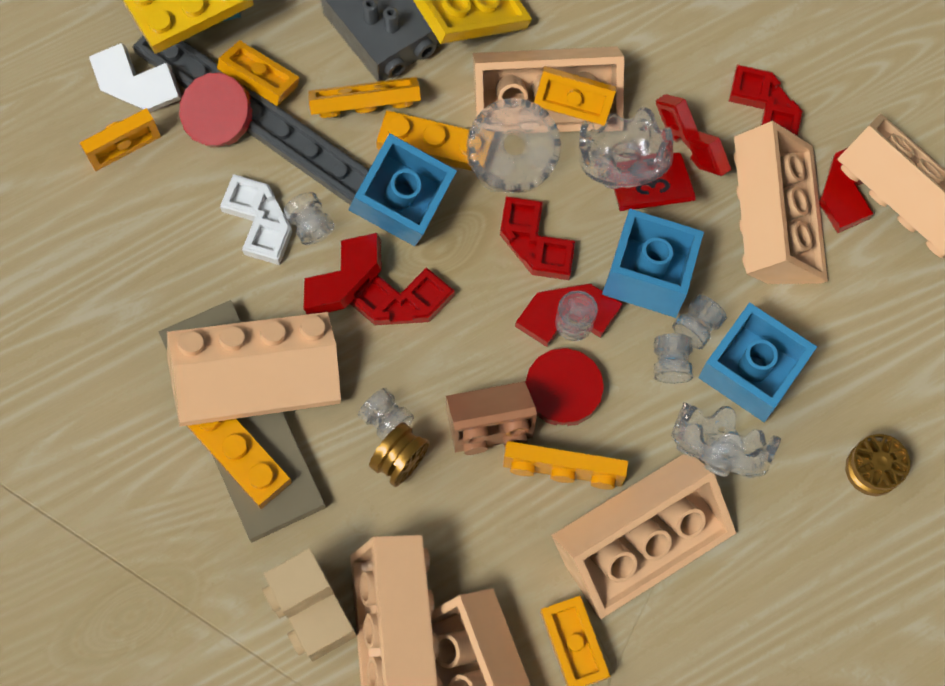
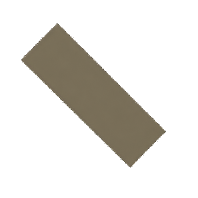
(275, 437)

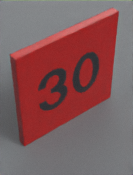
(669, 189)

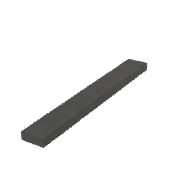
(270, 125)

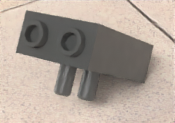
(382, 33)

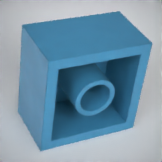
(402, 190)
(653, 263)
(757, 362)

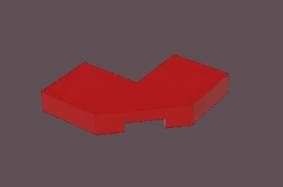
(763, 91)
(705, 148)
(842, 199)
(539, 254)
(336, 289)
(415, 304)
(540, 314)

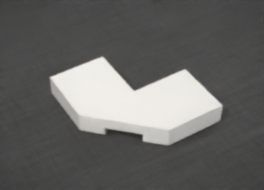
(146, 90)
(257, 203)

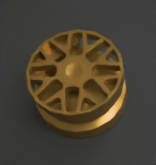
(399, 454)
(877, 465)

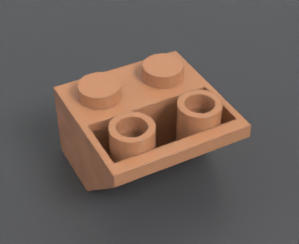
(491, 417)

